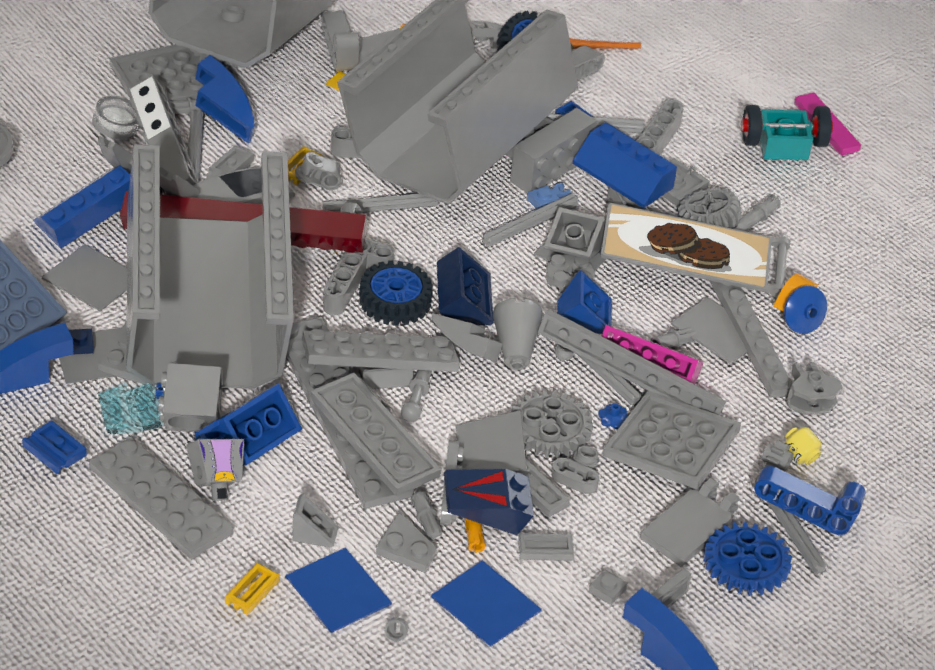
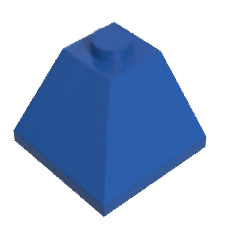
(586, 304)

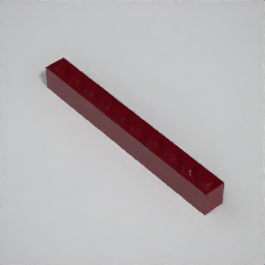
(307, 226)

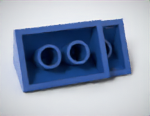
(260, 422)

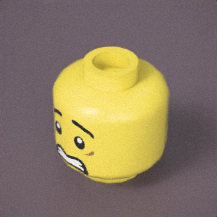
(804, 445)

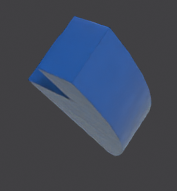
(224, 98)
(27, 359)
(666, 638)

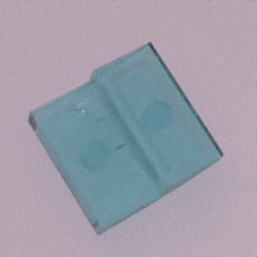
(129, 410)

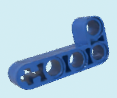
(777, 486)

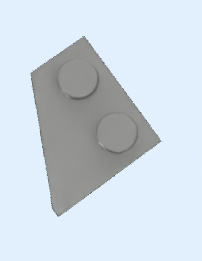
(407, 545)

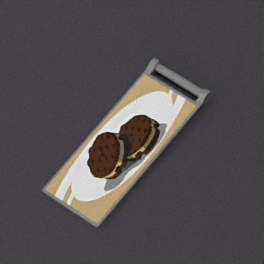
(693, 248)

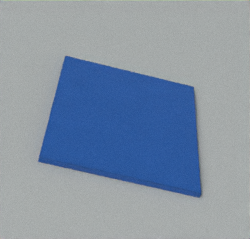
(338, 590)
(486, 603)

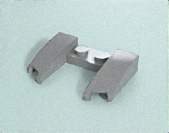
(169, 182)

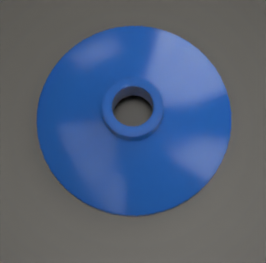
(798, 308)

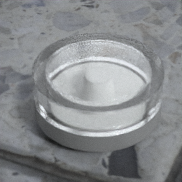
(115, 118)

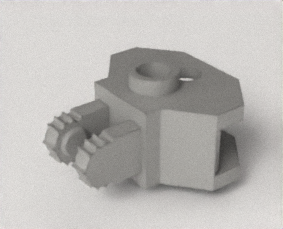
(812, 388)

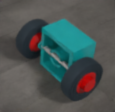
(786, 132)

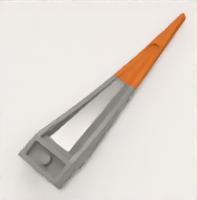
(483, 29)

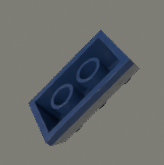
(464, 289)

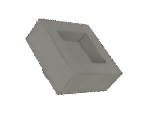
(608, 587)

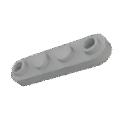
(454, 455)

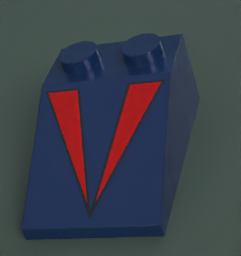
(490, 497)

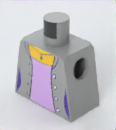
(216, 464)

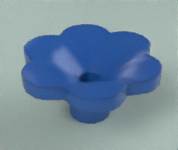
(613, 415)

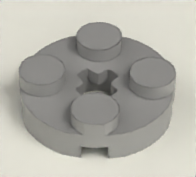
(561, 265)

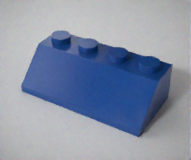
(625, 165)
(85, 207)

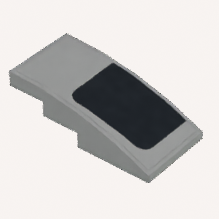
(235, 186)

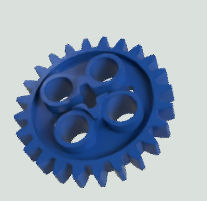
(747, 558)

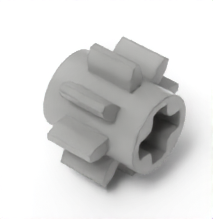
(777, 455)

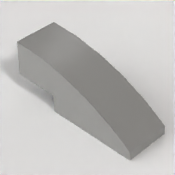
(468, 337)

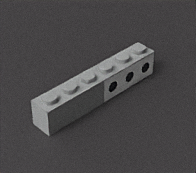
(161, 128)

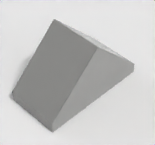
(312, 524)

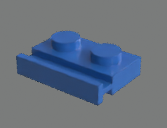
(54, 447)

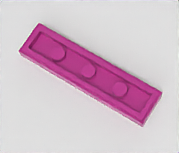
(841, 137)

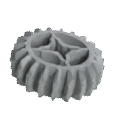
(712, 207)

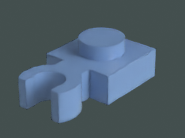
(545, 195)

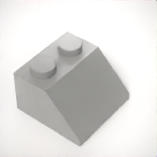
(576, 233)

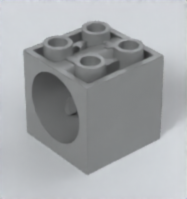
(190, 396)

